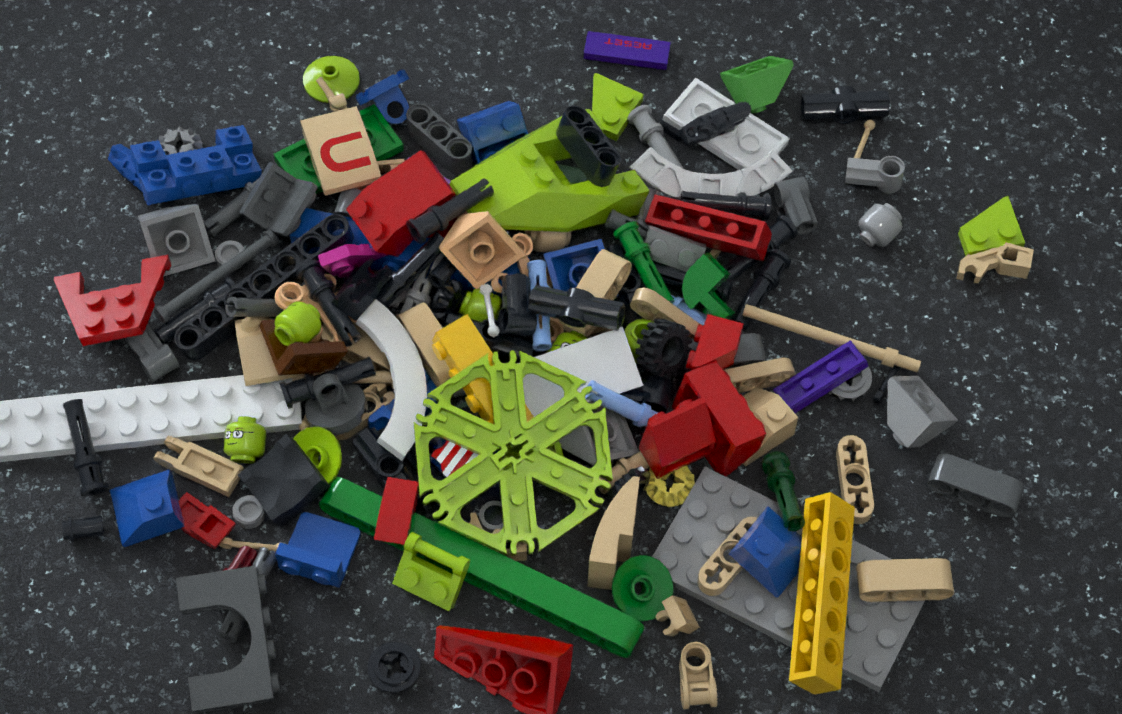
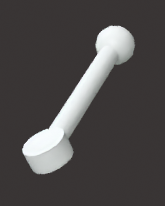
(486, 290)

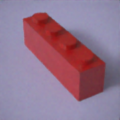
(711, 227)

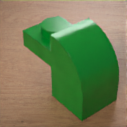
(701, 283)

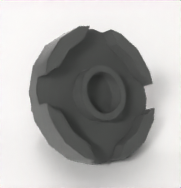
(338, 408)

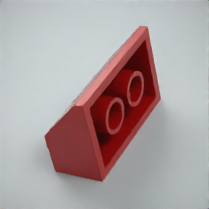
(734, 424)

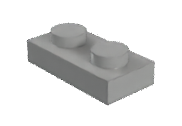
(673, 248)

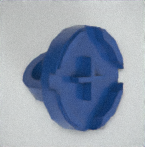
(385, 93)

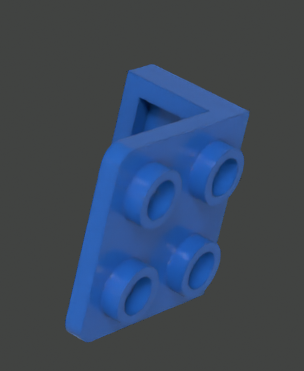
(319, 549)

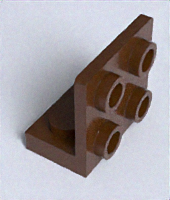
(300, 356)

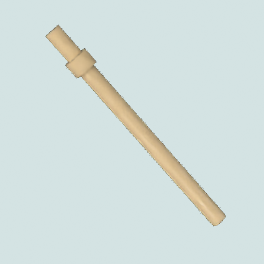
(888, 356)

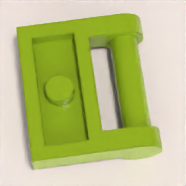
(427, 579)

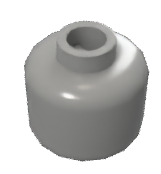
(880, 225)

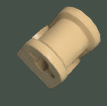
(697, 683)

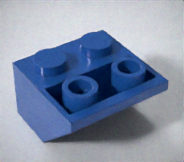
(492, 129)

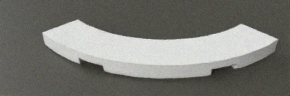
(673, 179)
(406, 373)

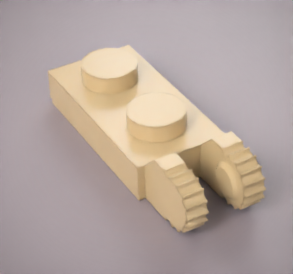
(201, 465)

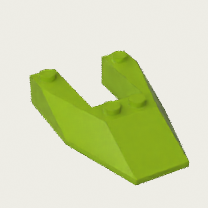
(537, 195)

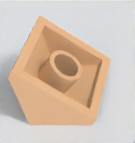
(479, 247)

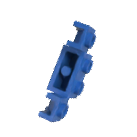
(195, 171)

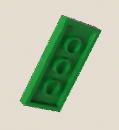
(384, 142)

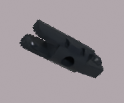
(715, 123)

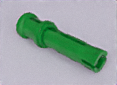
(639, 254)

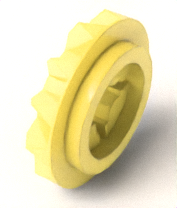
(677, 494)

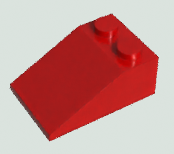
(394, 199)

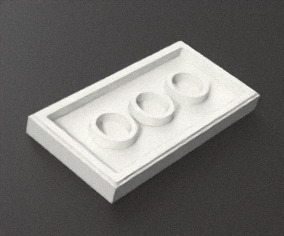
(737, 147)
(598, 358)

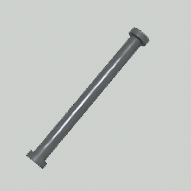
(163, 312)

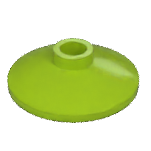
(343, 79)
(322, 442)

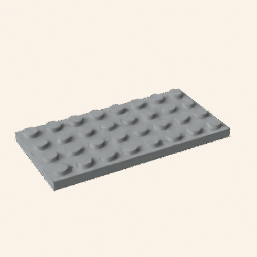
(708, 517)

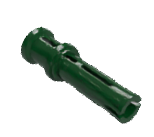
(781, 482)

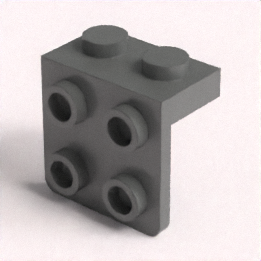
(278, 200)

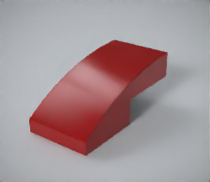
(396, 510)
(204, 522)

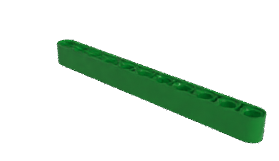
(497, 573)

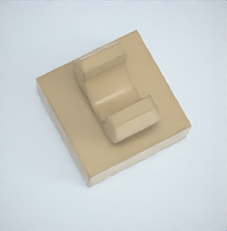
(679, 614)

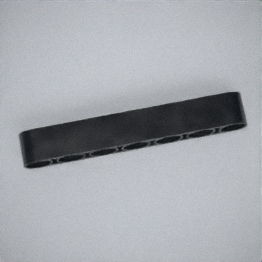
(270, 272)

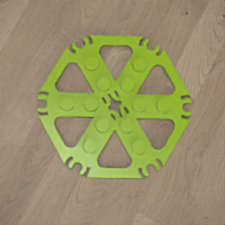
(486, 438)

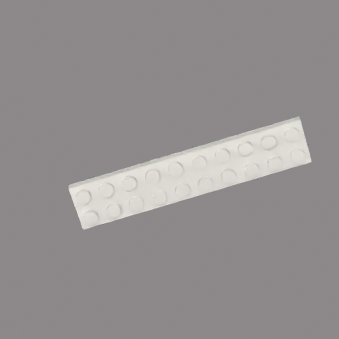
(142, 416)

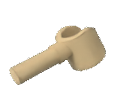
(336, 102)

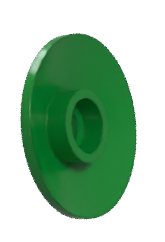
(655, 585)

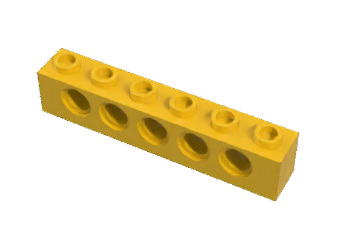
(822, 594)

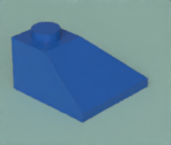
(569, 264)
(147, 508)
(769, 552)

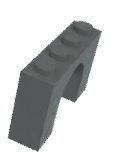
(252, 679)

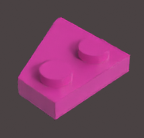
(346, 258)

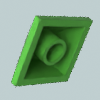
(757, 81)

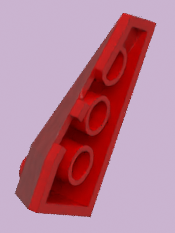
(516, 666)

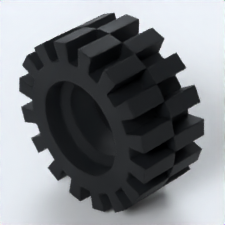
(652, 344)

